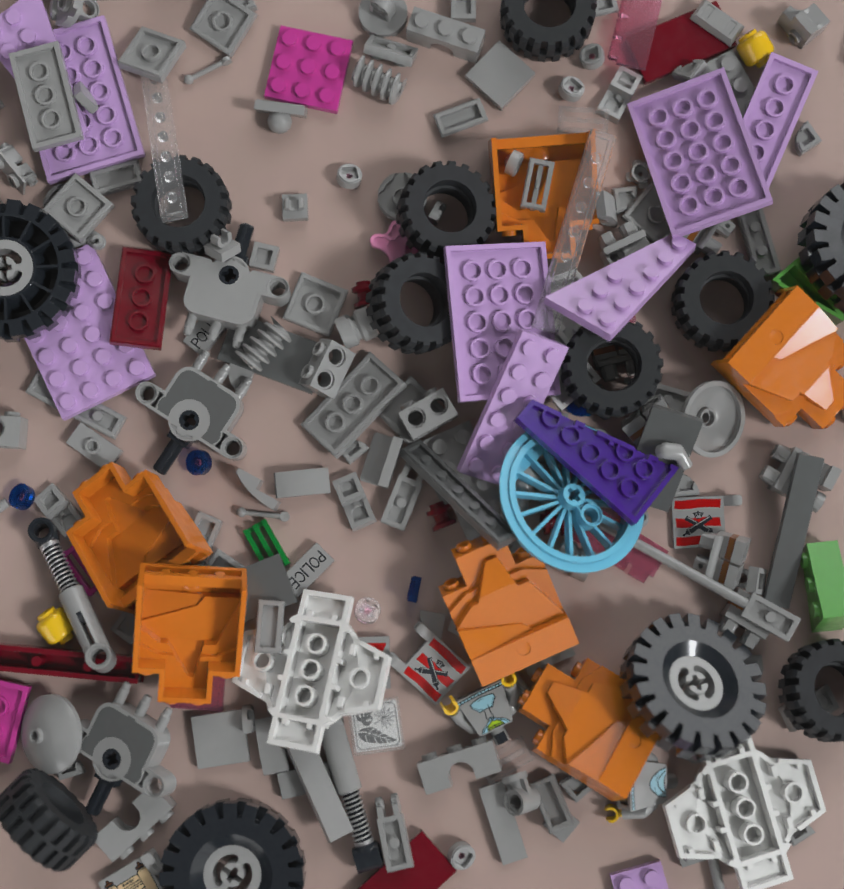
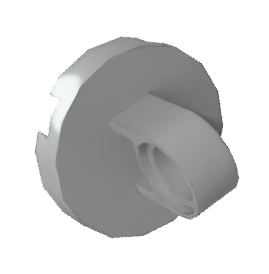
(69, 11)
(383, 17)

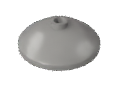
(722, 417)
(51, 733)

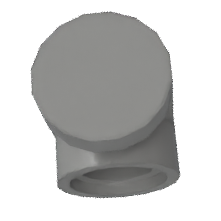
(520, 795)

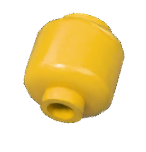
(754, 48)
(54, 626)

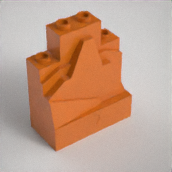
(535, 226)
(789, 363)
(128, 526)
(505, 609)
(189, 628)
(587, 727)

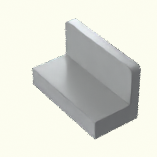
(381, 460)

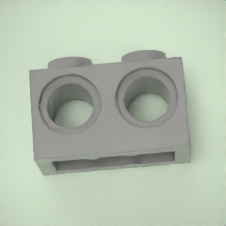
(331, 371)
(431, 420)

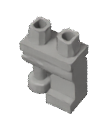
(632, 241)
(779, 479)

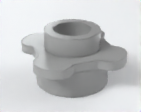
(632, 176)

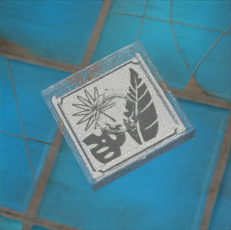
(378, 730)

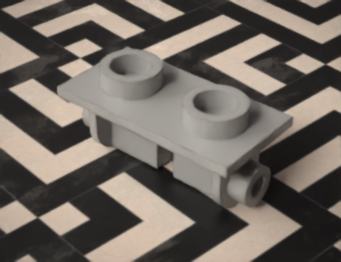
(17, 176)

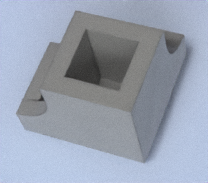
(803, 25)

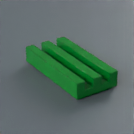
(255, 527)

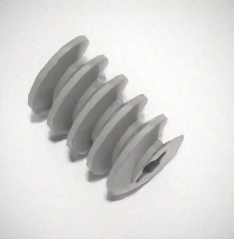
(378, 81)
(264, 345)

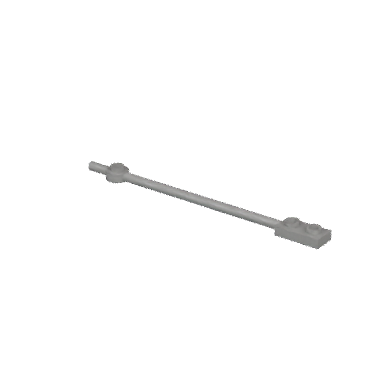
(756, 608)

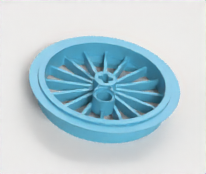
(524, 454)

